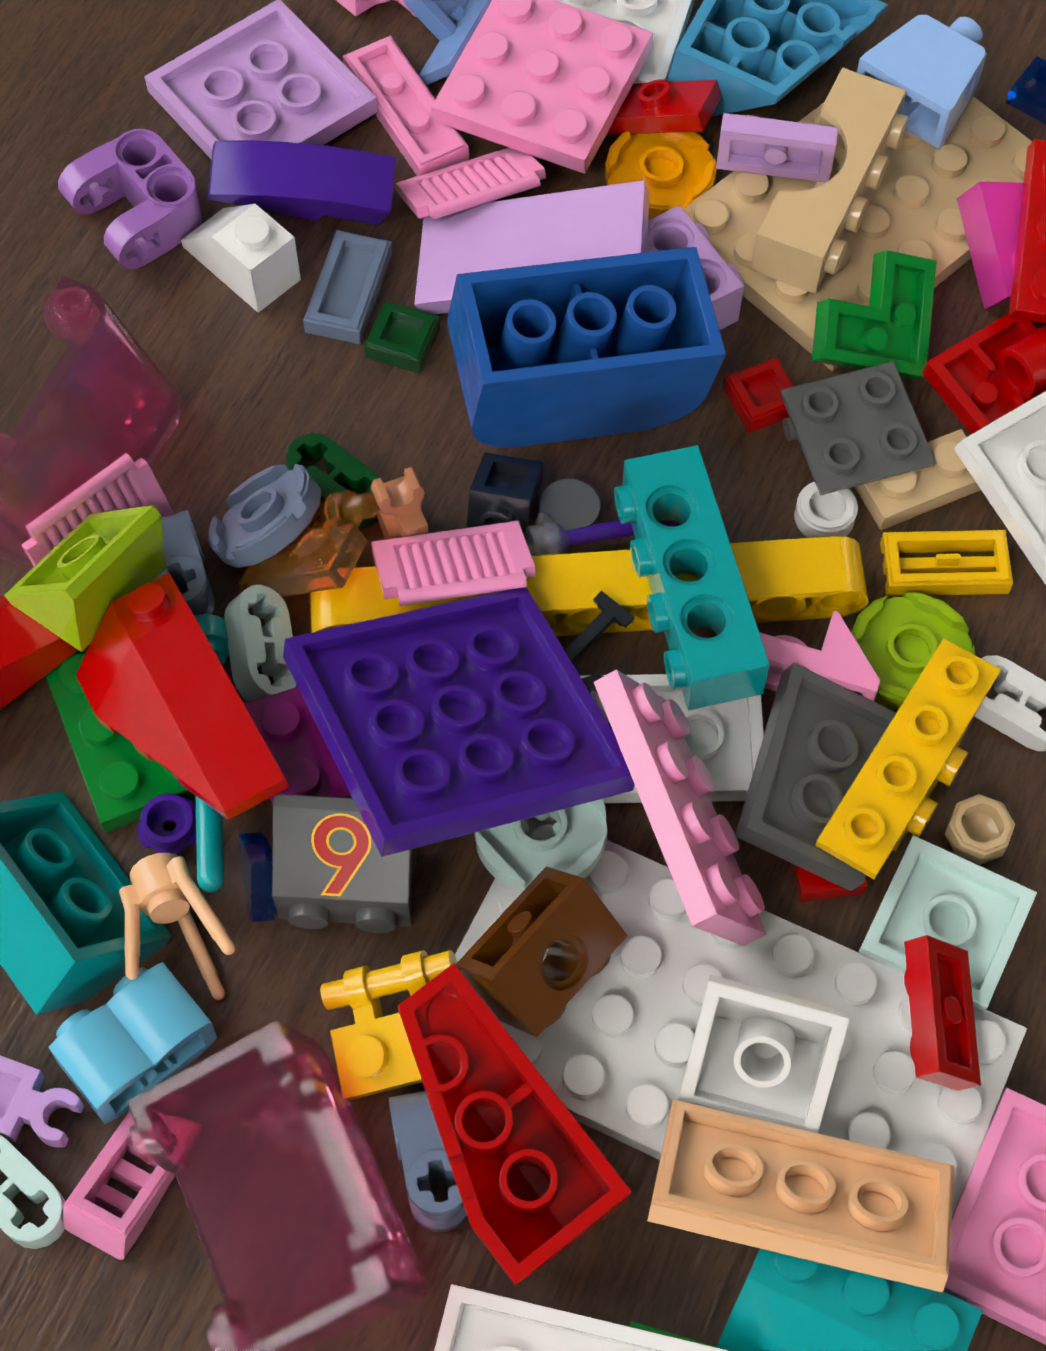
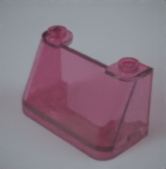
(88, 414)
(279, 1193)

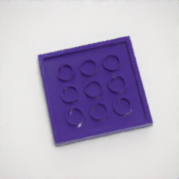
(456, 719)

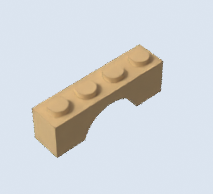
(806, 227)

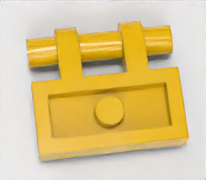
(376, 1050)

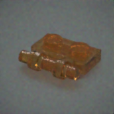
(318, 556)

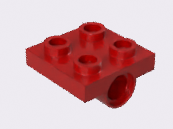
(991, 371)

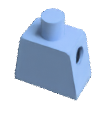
(935, 67)

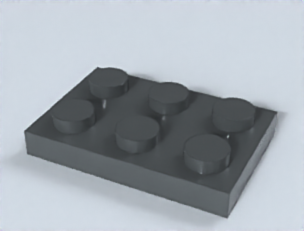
(805, 767)

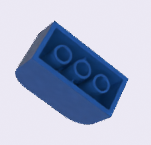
(584, 346)

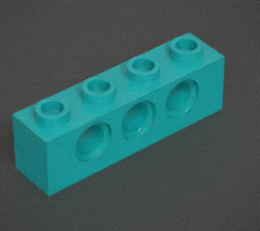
(678, 489)

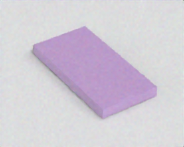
(528, 233)

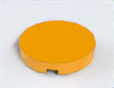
(666, 183)

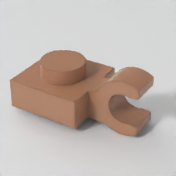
(400, 505)

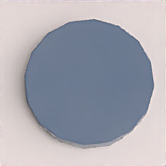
(264, 515)

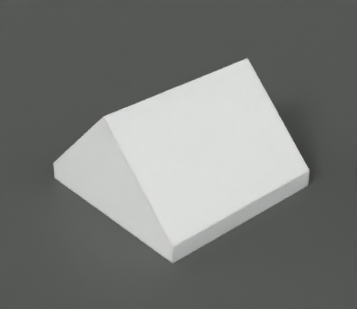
(764, 1054)

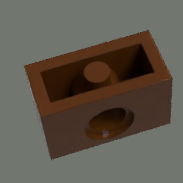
(507, 960)

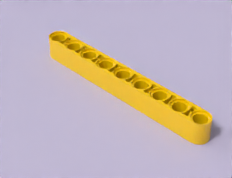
(779, 576)

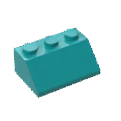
(61, 905)
(827, 1308)

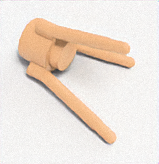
(163, 892)

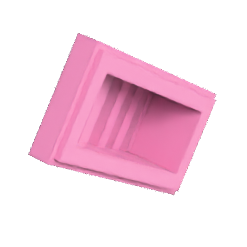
(99, 1226)

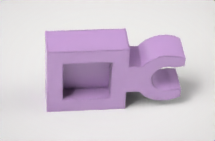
(25, 1104)

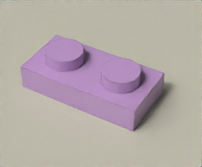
(776, 147)

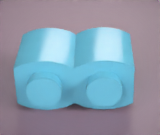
(132, 1041)

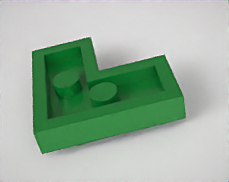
(887, 330)

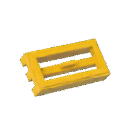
(946, 572)

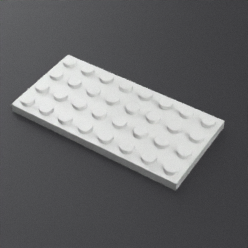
(632, 1026)

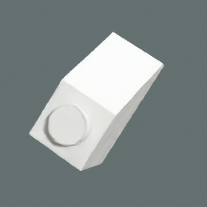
(247, 253)

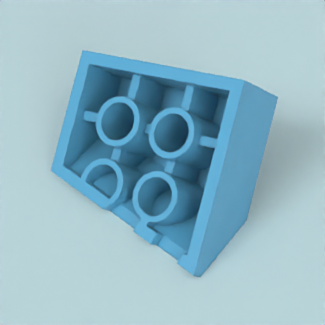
(766, 45)

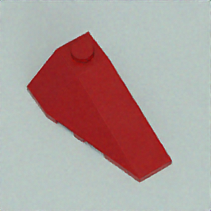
(171, 698)
(513, 1146)

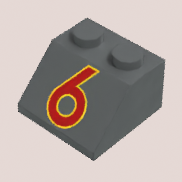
(332, 869)

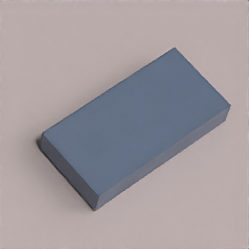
(348, 287)

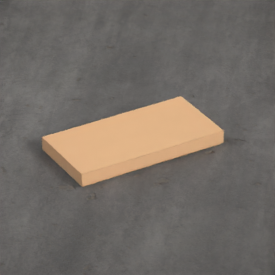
(805, 1195)

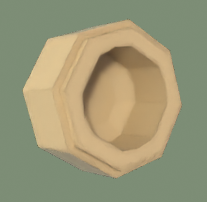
(979, 829)

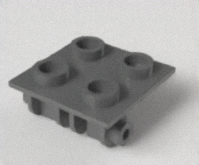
(856, 428)

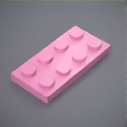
(677, 802)

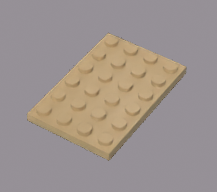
(908, 214)

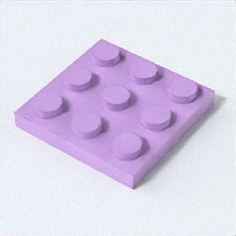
(262, 84)

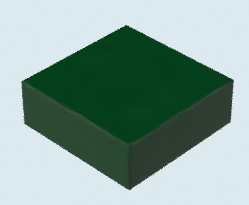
(402, 337)

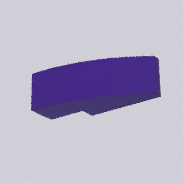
(303, 179)

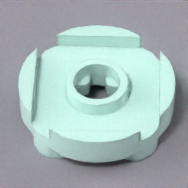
(574, 848)

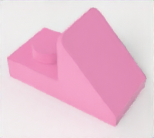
(838, 661)

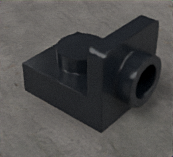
(503, 491)

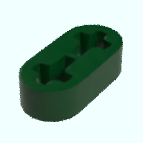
(340, 466)

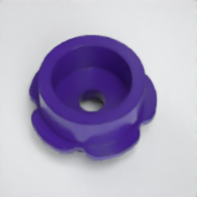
(157, 814)

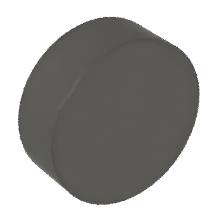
(571, 503)

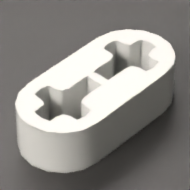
(1016, 704)

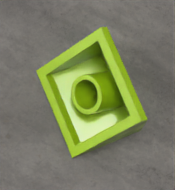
(89, 570)

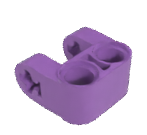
(151, 180)

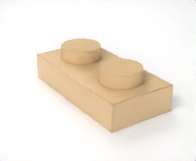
(922, 490)

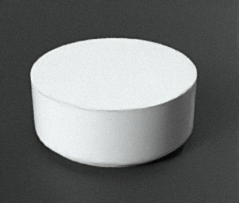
(825, 514)

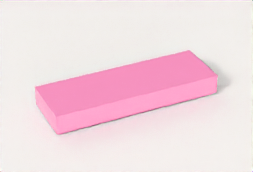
(406, 107)

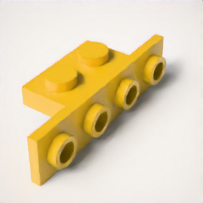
(909, 761)

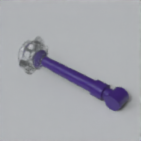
(551, 538)

